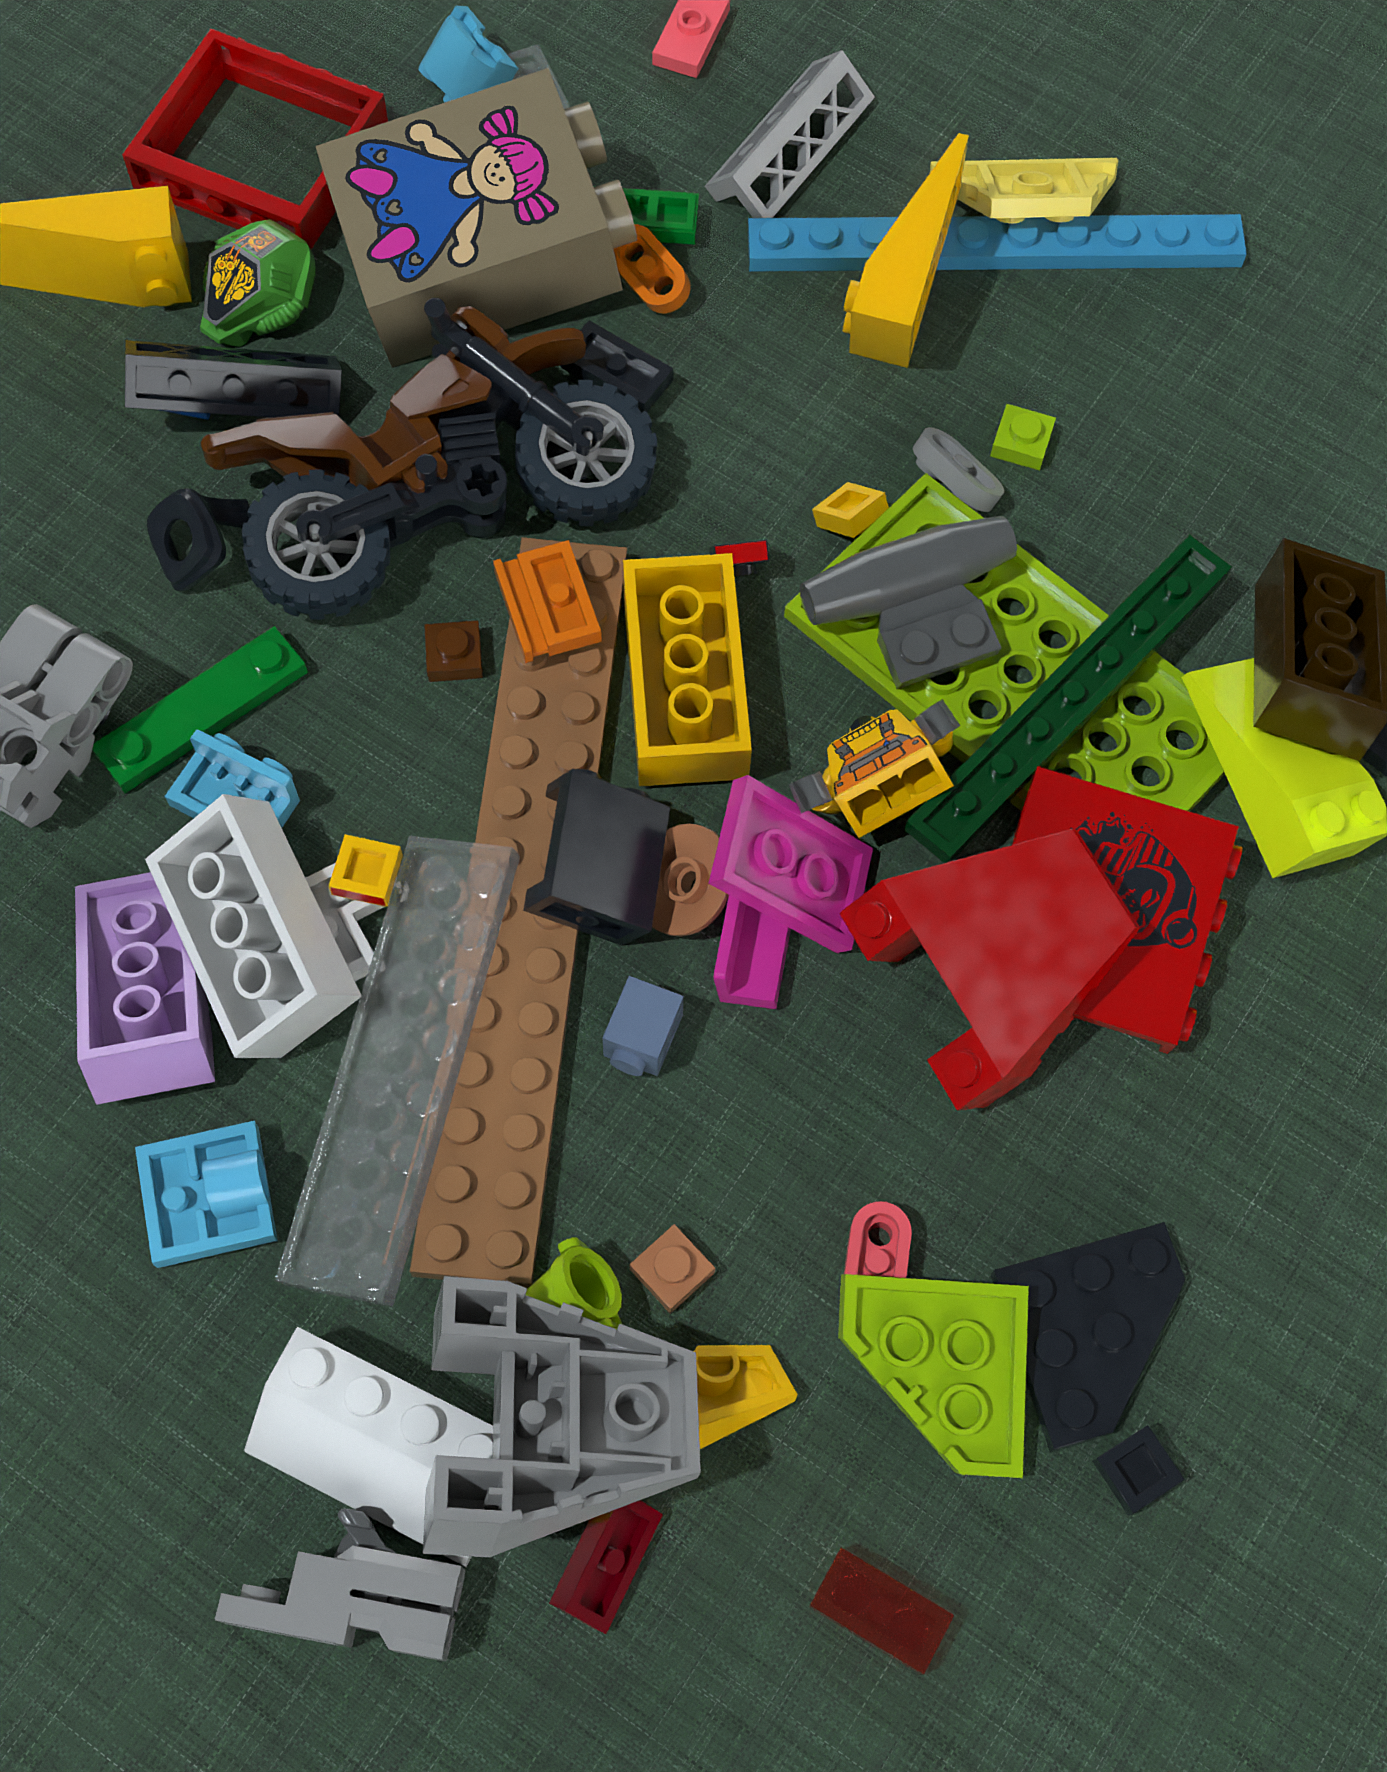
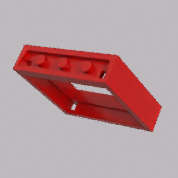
(269, 72)

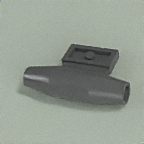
(918, 591)

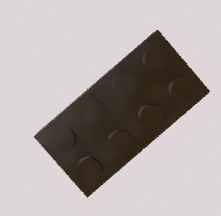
(1320, 650)

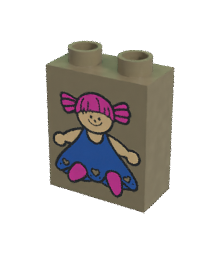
(478, 210)

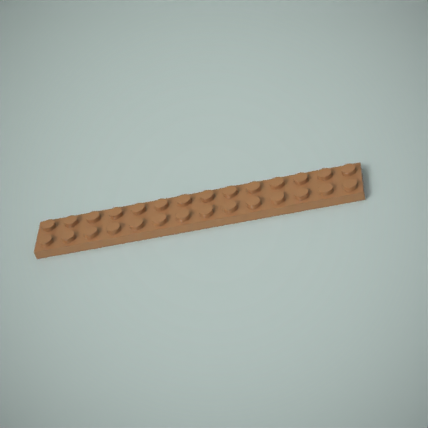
(497, 1136)

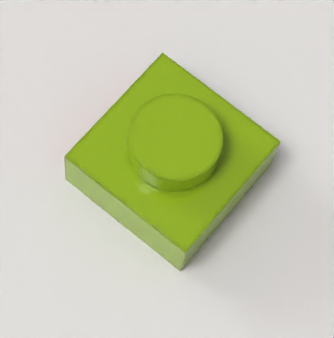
(1023, 437)

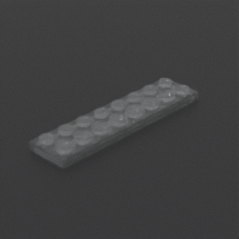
(399, 1071)

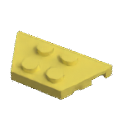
(1036, 187)

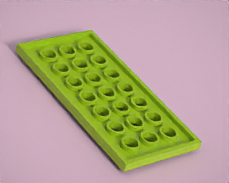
(1049, 606)

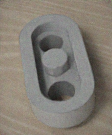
(958, 469)

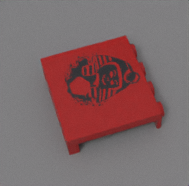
(1169, 877)

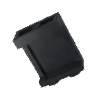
(601, 858)

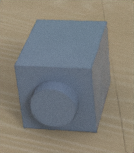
(642, 1027)

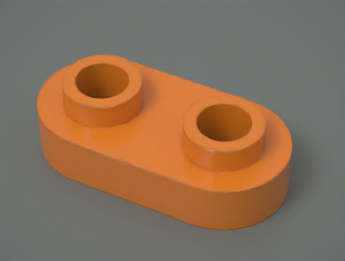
(653, 272)

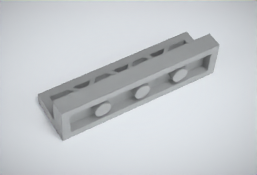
(778, 128)

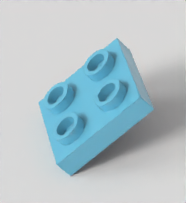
(205, 1194)

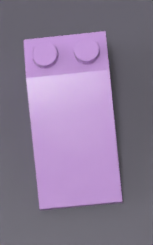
(137, 994)

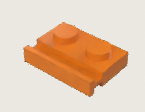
(547, 601)

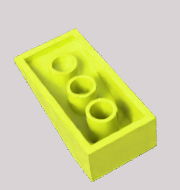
(1294, 796)

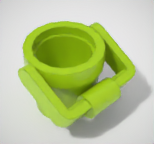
(582, 1281)

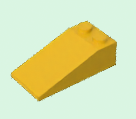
(97, 247)
(898, 276)

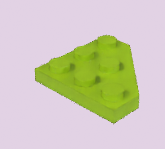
(947, 1361)

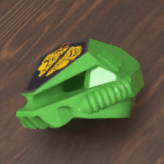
(255, 282)

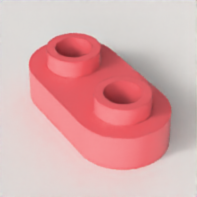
(875, 1260)

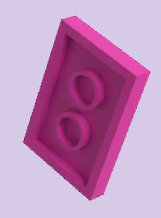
(789, 863)

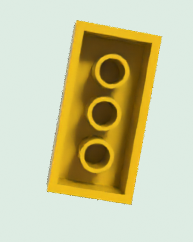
(686, 670)

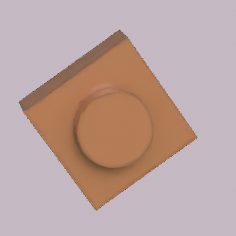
(672, 1268)

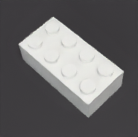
(252, 928)

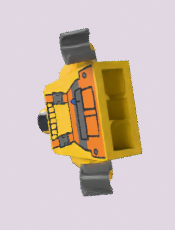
(881, 768)

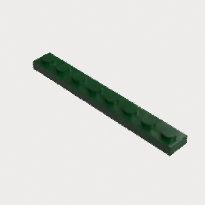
(1067, 699)

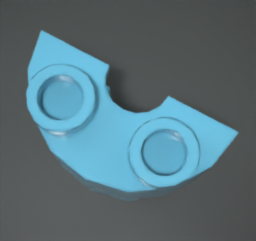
(463, 59)

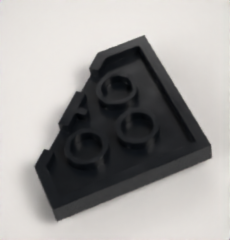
(1093, 1327)

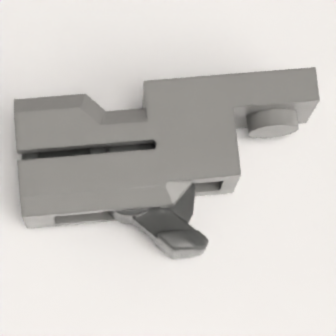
(359, 1588)

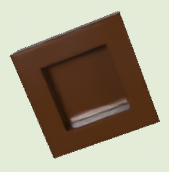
(453, 651)

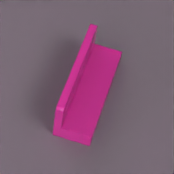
(750, 957)

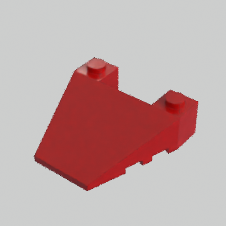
(1014, 941)

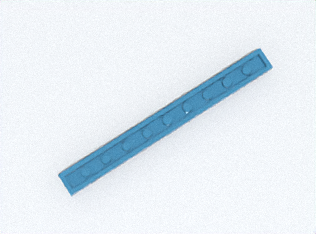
(991, 244)

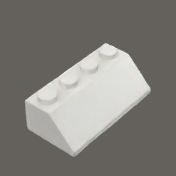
(359, 1432)

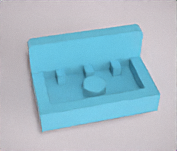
(224, 768)

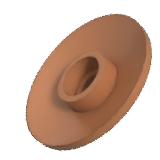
(687, 856)

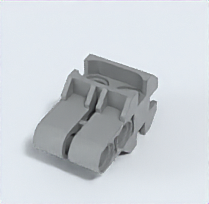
(51, 701)

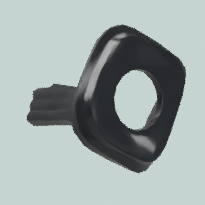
(208, 545)

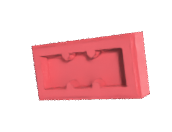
(690, 35)

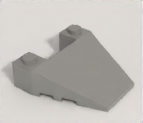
(577, 1419)

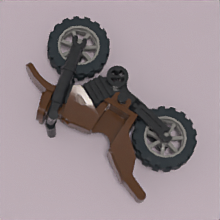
(433, 461)

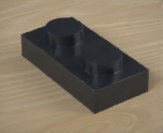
(621, 364)

